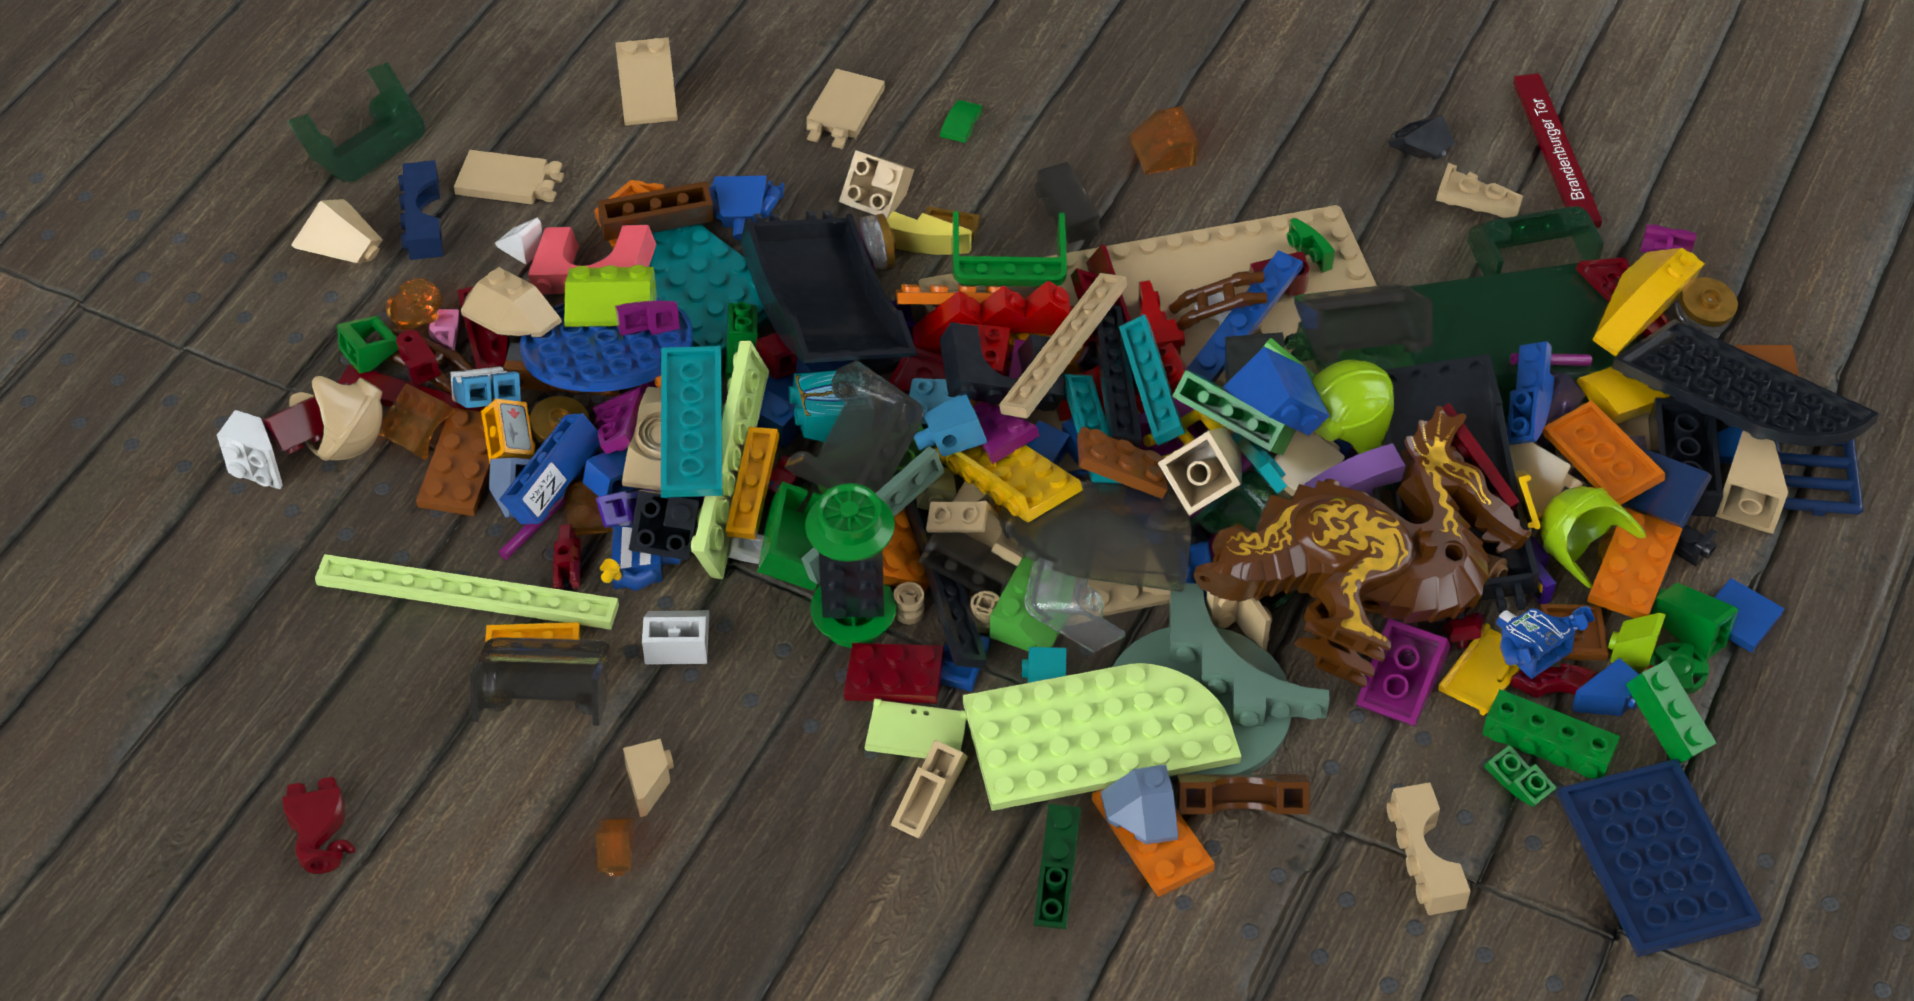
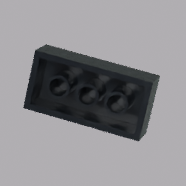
(1690, 438)

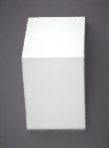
(522, 240)

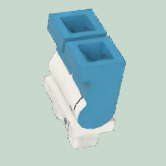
(484, 385)

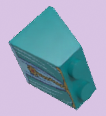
(815, 404)

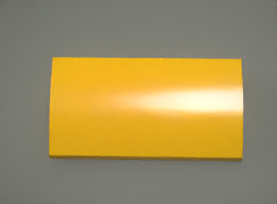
(1618, 395)

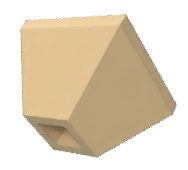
(875, 184)

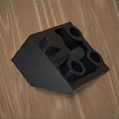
(664, 525)

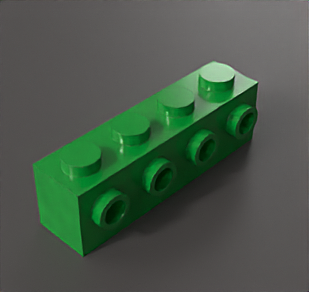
(1550, 735)

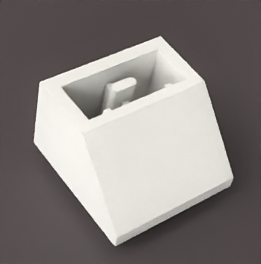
(249, 450)
(675, 637)

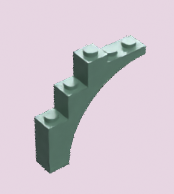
(1224, 671)

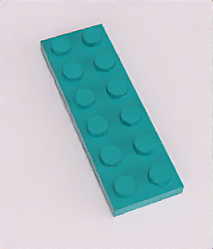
(691, 422)

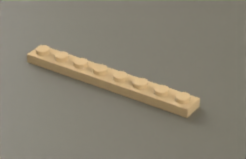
(1063, 346)

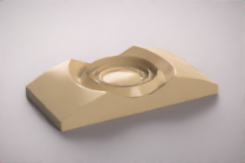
(644, 452)

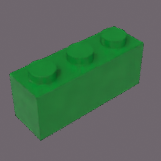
(1670, 713)

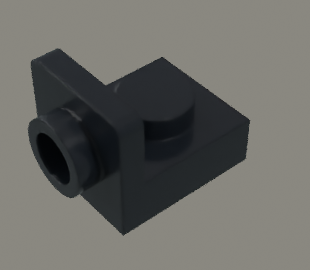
(1695, 546)

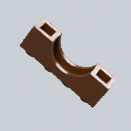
(1243, 791)

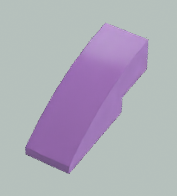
(1366, 470)

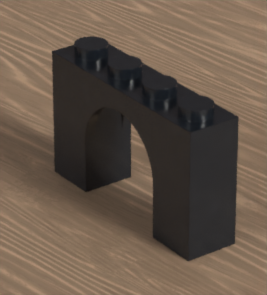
(971, 375)

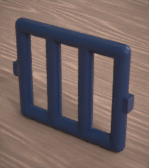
(1820, 507)

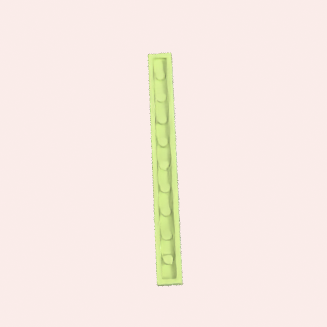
(467, 591)

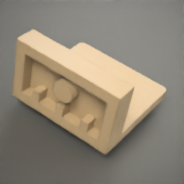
(1248, 614)

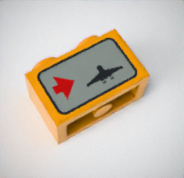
(508, 430)

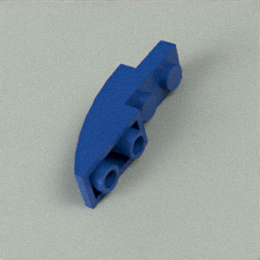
(1533, 394)

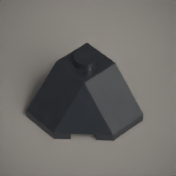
(1423, 138)

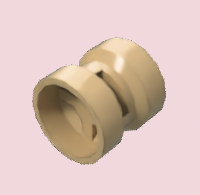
(909, 603)
(982, 607)

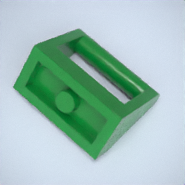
(361, 355)

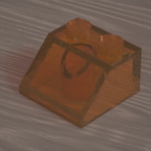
(1165, 141)

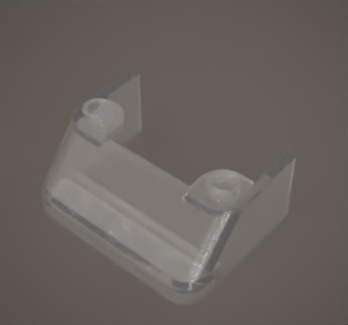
(1069, 607)

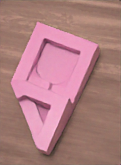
(446, 328)

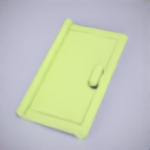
(900, 732)

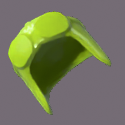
(1358, 403)
(1579, 518)

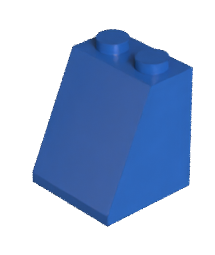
(1279, 391)

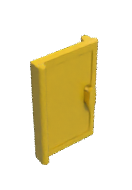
(1526, 500)
(1477, 672)

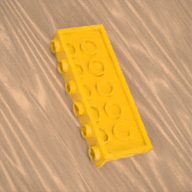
(1020, 481)

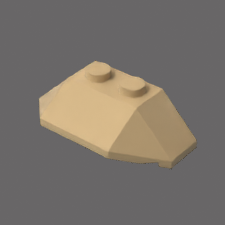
(509, 306)

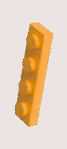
(752, 483)

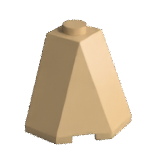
(338, 232)

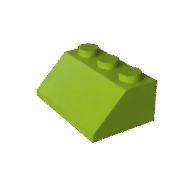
(596, 291)

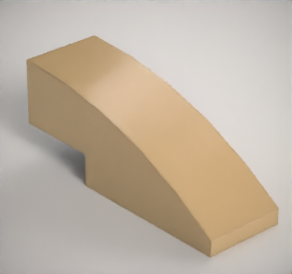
(929, 789)

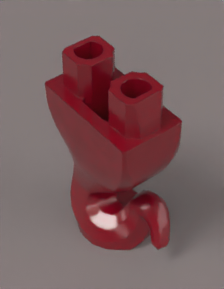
(316, 819)

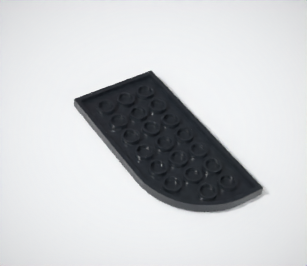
(1742, 388)

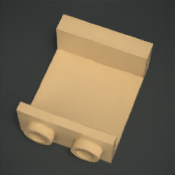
(972, 518)

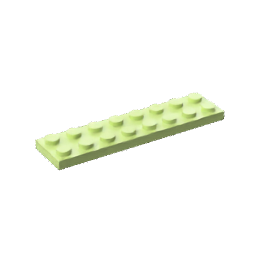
(738, 414)

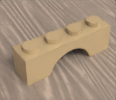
(1439, 882)

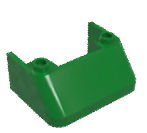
(1009, 270)

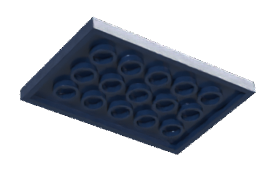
(1658, 857)

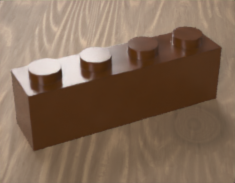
(658, 209)

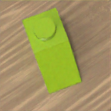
(1636, 641)

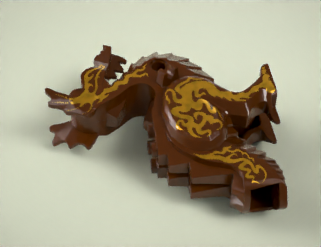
(1366, 556)

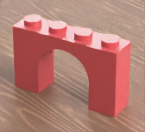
(559, 249)

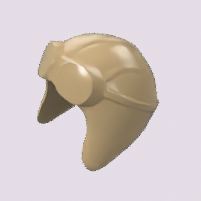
(349, 417)

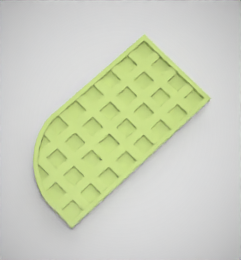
(1093, 730)

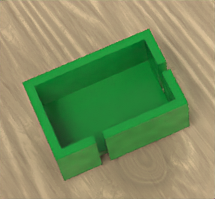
(786, 537)

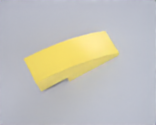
(927, 234)

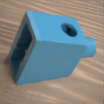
(951, 427)

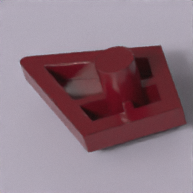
(1465, 629)

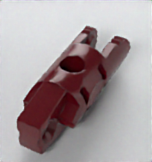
(567, 558)

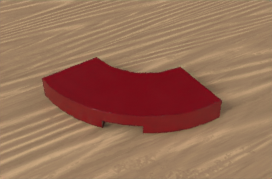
(1564, 679)

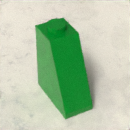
(1696, 618)

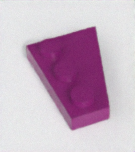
(618, 420)
(1002, 431)

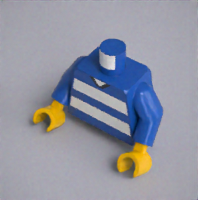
(632, 568)

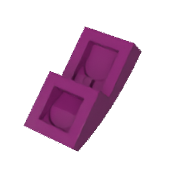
(647, 315)

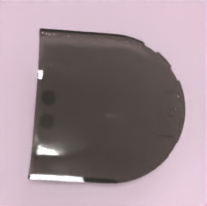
(1110, 535)

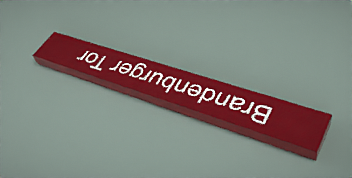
(1555, 145)

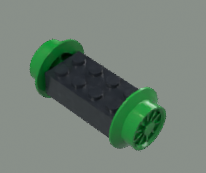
(850, 532)

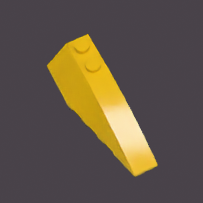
(1644, 295)

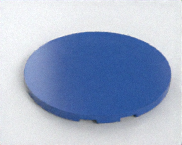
(598, 355)

